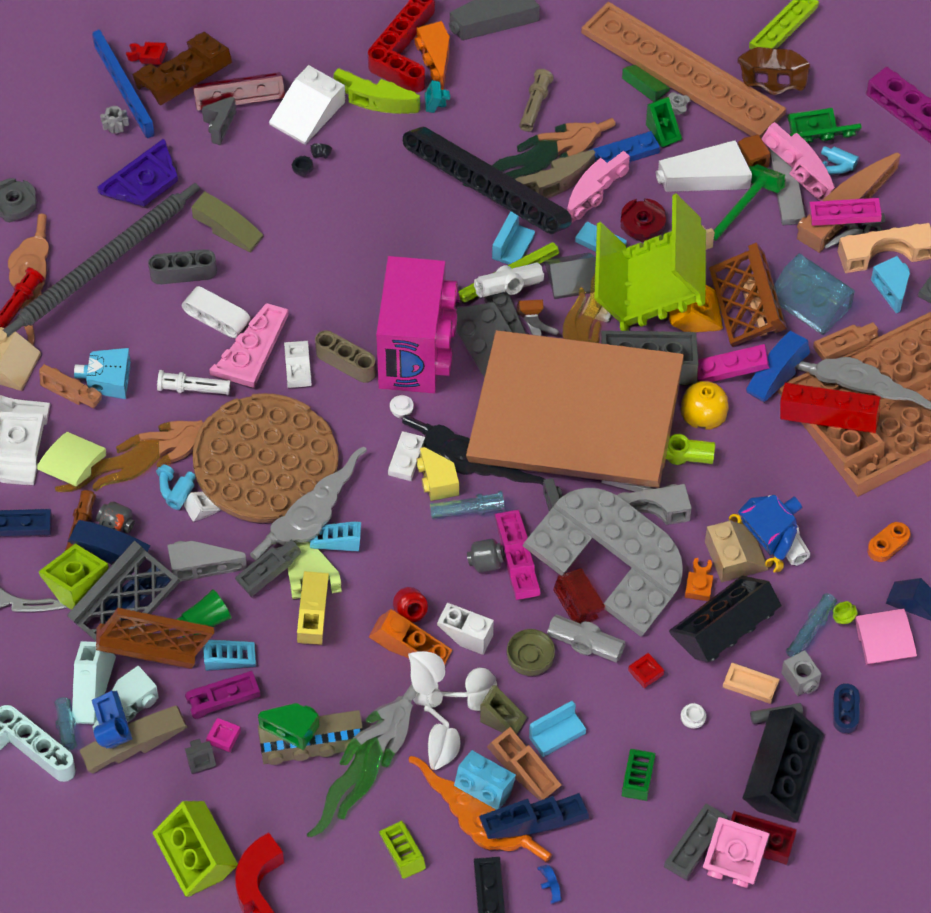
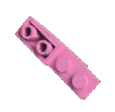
(802, 158)
(590, 187)

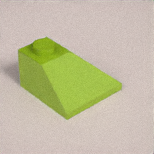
(73, 574)

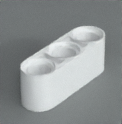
(216, 312)

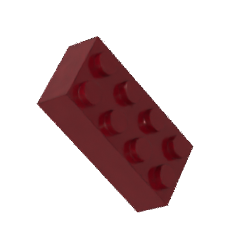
(780, 838)

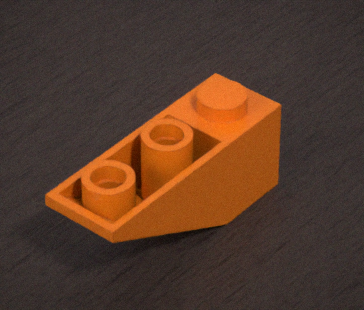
(435, 46)
(404, 637)

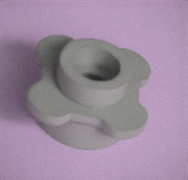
(678, 103)

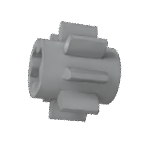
(114, 119)

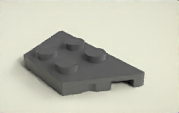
(477, 330)

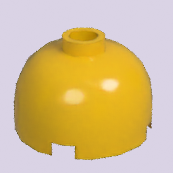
(704, 405)

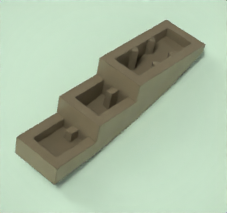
(145, 734)

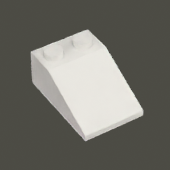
(308, 105)

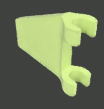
(311, 561)

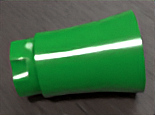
(208, 611)

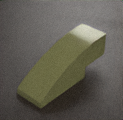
(226, 222)

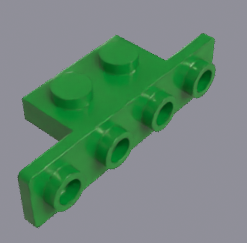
(819, 125)

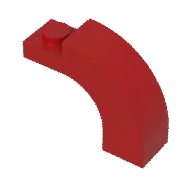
(253, 866)

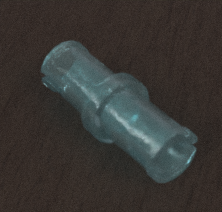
(65, 723)

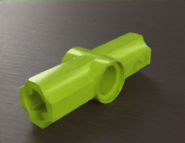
(690, 450)

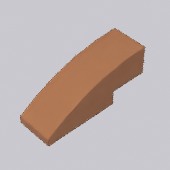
(524, 763)

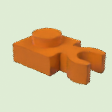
(699, 582)

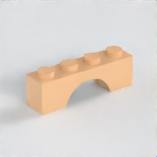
(910, 241)

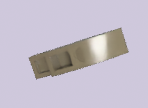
(562, 175)

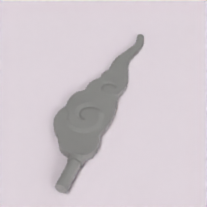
(860, 377)
(310, 512)

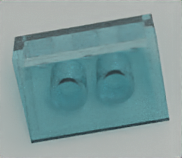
(813, 294)

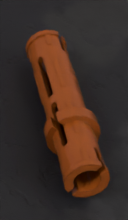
(83, 510)

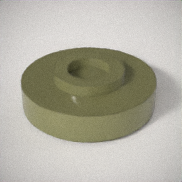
(530, 652)

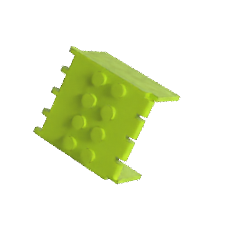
(654, 275)

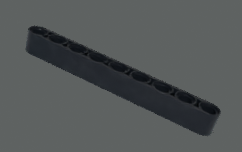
(487, 180)

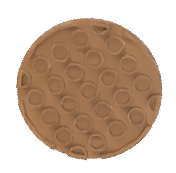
(262, 455)

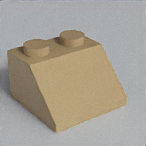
(16, 360)
(734, 550)

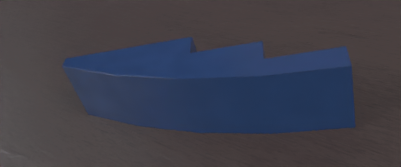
(533, 818)

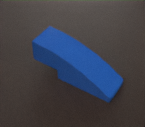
(782, 364)

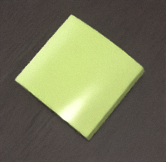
(71, 458)

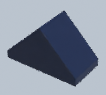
(912, 596)

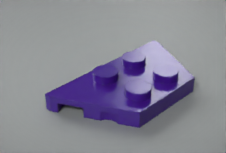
(143, 177)

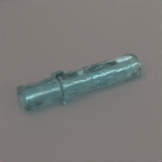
(815, 619)

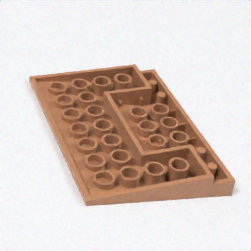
(576, 408)
(903, 426)

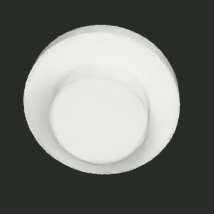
(401, 406)
(693, 716)

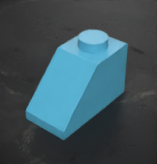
(891, 281)

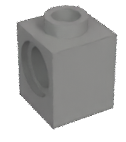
(801, 664)

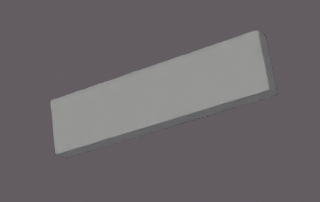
(790, 197)

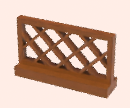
(763, 284)
(159, 647)

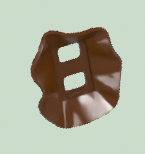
(774, 63)

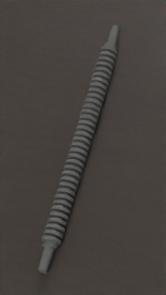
(101, 259)

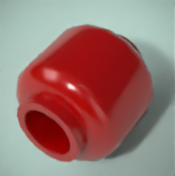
(410, 604)

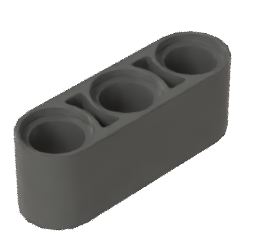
(182, 266)

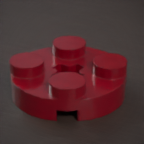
(643, 230)

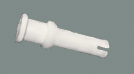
(182, 382)

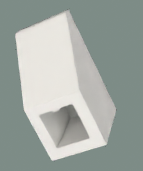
(466, 628)

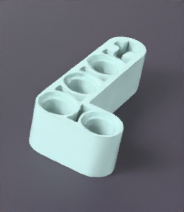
(35, 743)

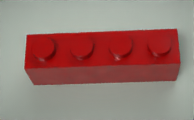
(830, 407)

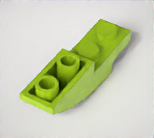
(382, 97)

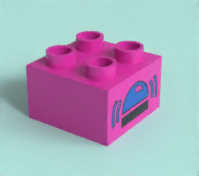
(415, 325)

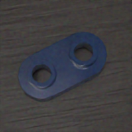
(846, 709)

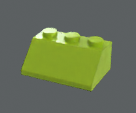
(194, 847)

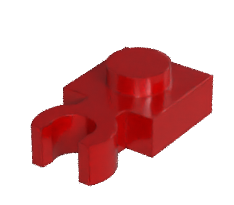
(149, 53)

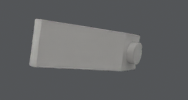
(200, 560)

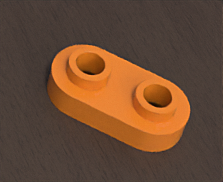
(890, 540)

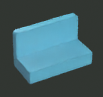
(511, 241)
(556, 729)

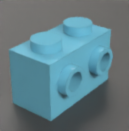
(484, 780)

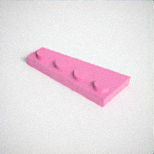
(252, 348)

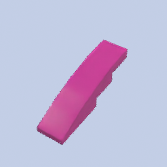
(517, 558)

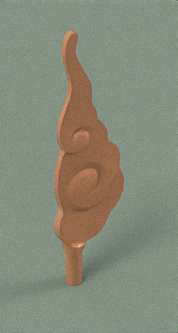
(30, 254)

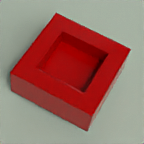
(646, 670)

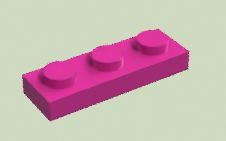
(845, 211)
(733, 364)

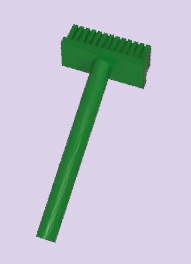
(761, 178)

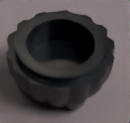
(320, 150)
(302, 165)

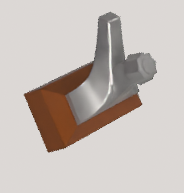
(529, 311)

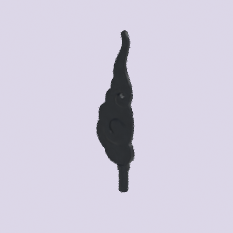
(454, 448)

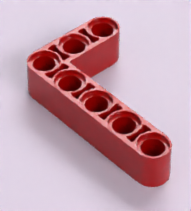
(385, 53)

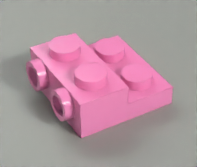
(735, 852)

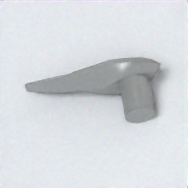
(852, 230)

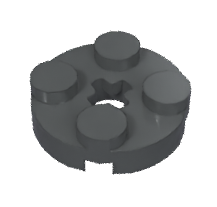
(23, 205)

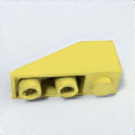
(312, 608)

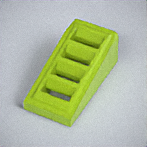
(409, 863)

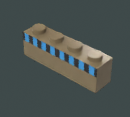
(331, 737)

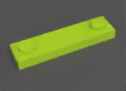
(784, 24)

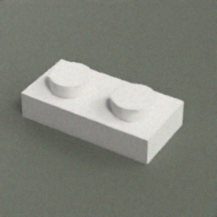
(404, 458)

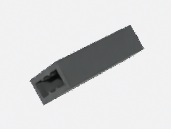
(491, 16)

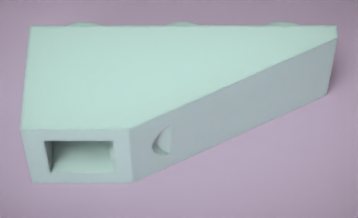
(90, 680)
(135, 693)

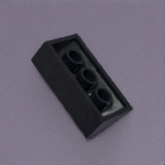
(726, 618)
(783, 764)

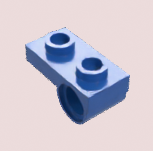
(112, 726)

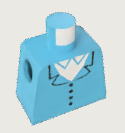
(107, 372)

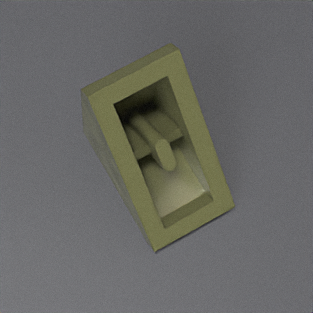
(500, 712)

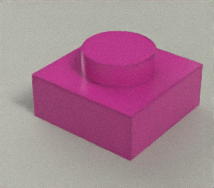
(223, 734)

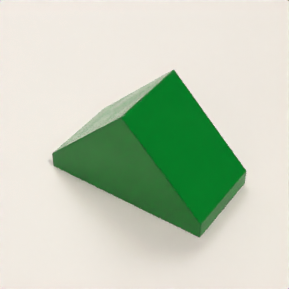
(662, 122)

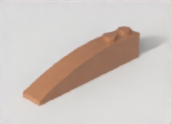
(859, 186)

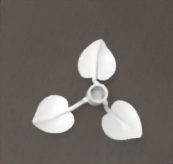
(426, 672)

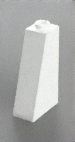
(706, 169)

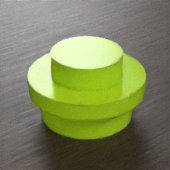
(844, 612)

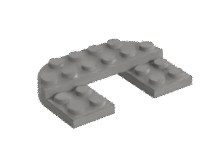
(624, 532)

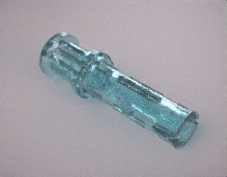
(480, 504)

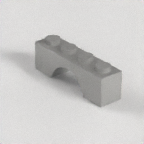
(667, 503)

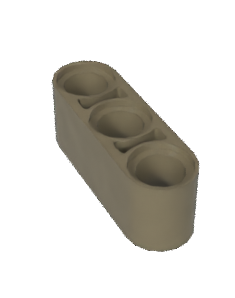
(349, 365)

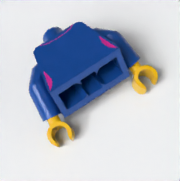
(771, 525)

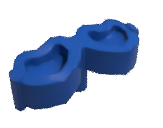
(551, 882)

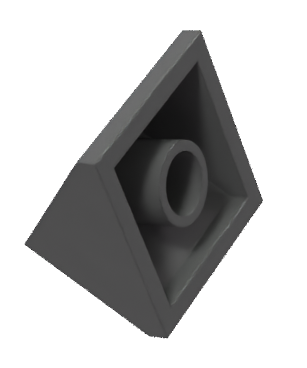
(570, 274)

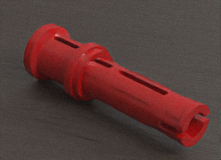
(22, 292)

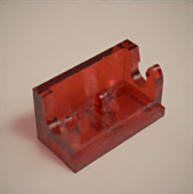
(578, 596)

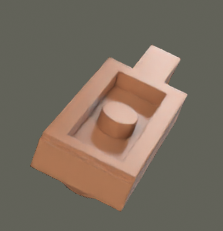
(845, 341)
(68, 387)

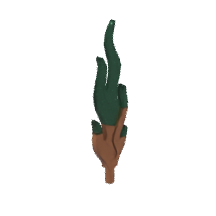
(548, 146)

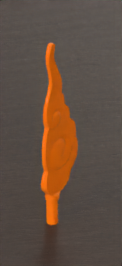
(469, 809)

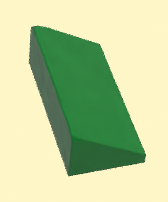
(644, 82)

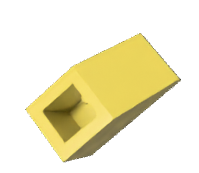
(439, 475)

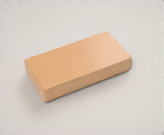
(751, 683)

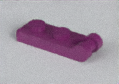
(222, 694)

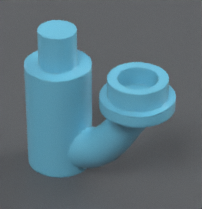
(844, 160)
(177, 496)

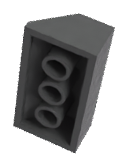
(673, 342)

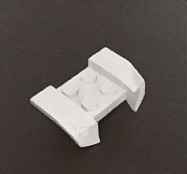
(20, 438)

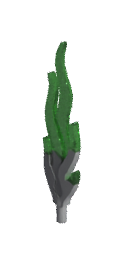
(370, 746)

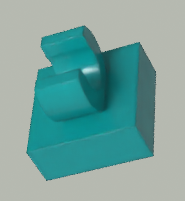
(435, 96)

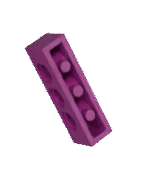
(902, 101)

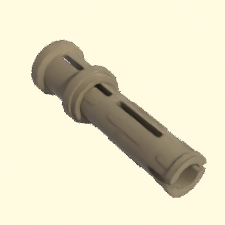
(538, 92)

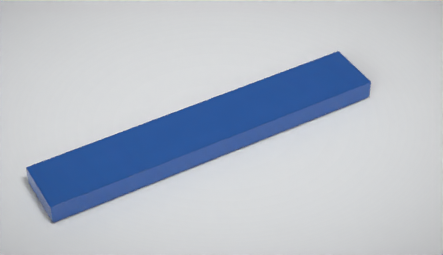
(123, 84)

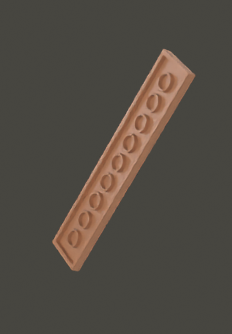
(683, 70)

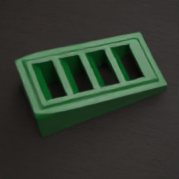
(637, 791)

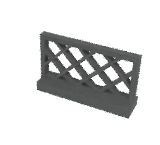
(113, 580)

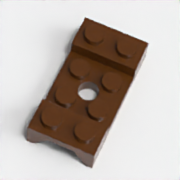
(200, 61)

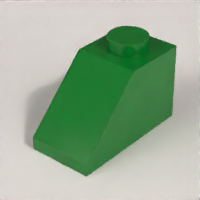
(290, 723)

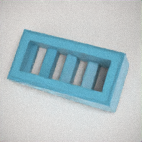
(349, 541)
(220, 646)

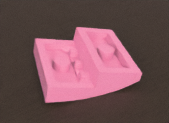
(885, 636)

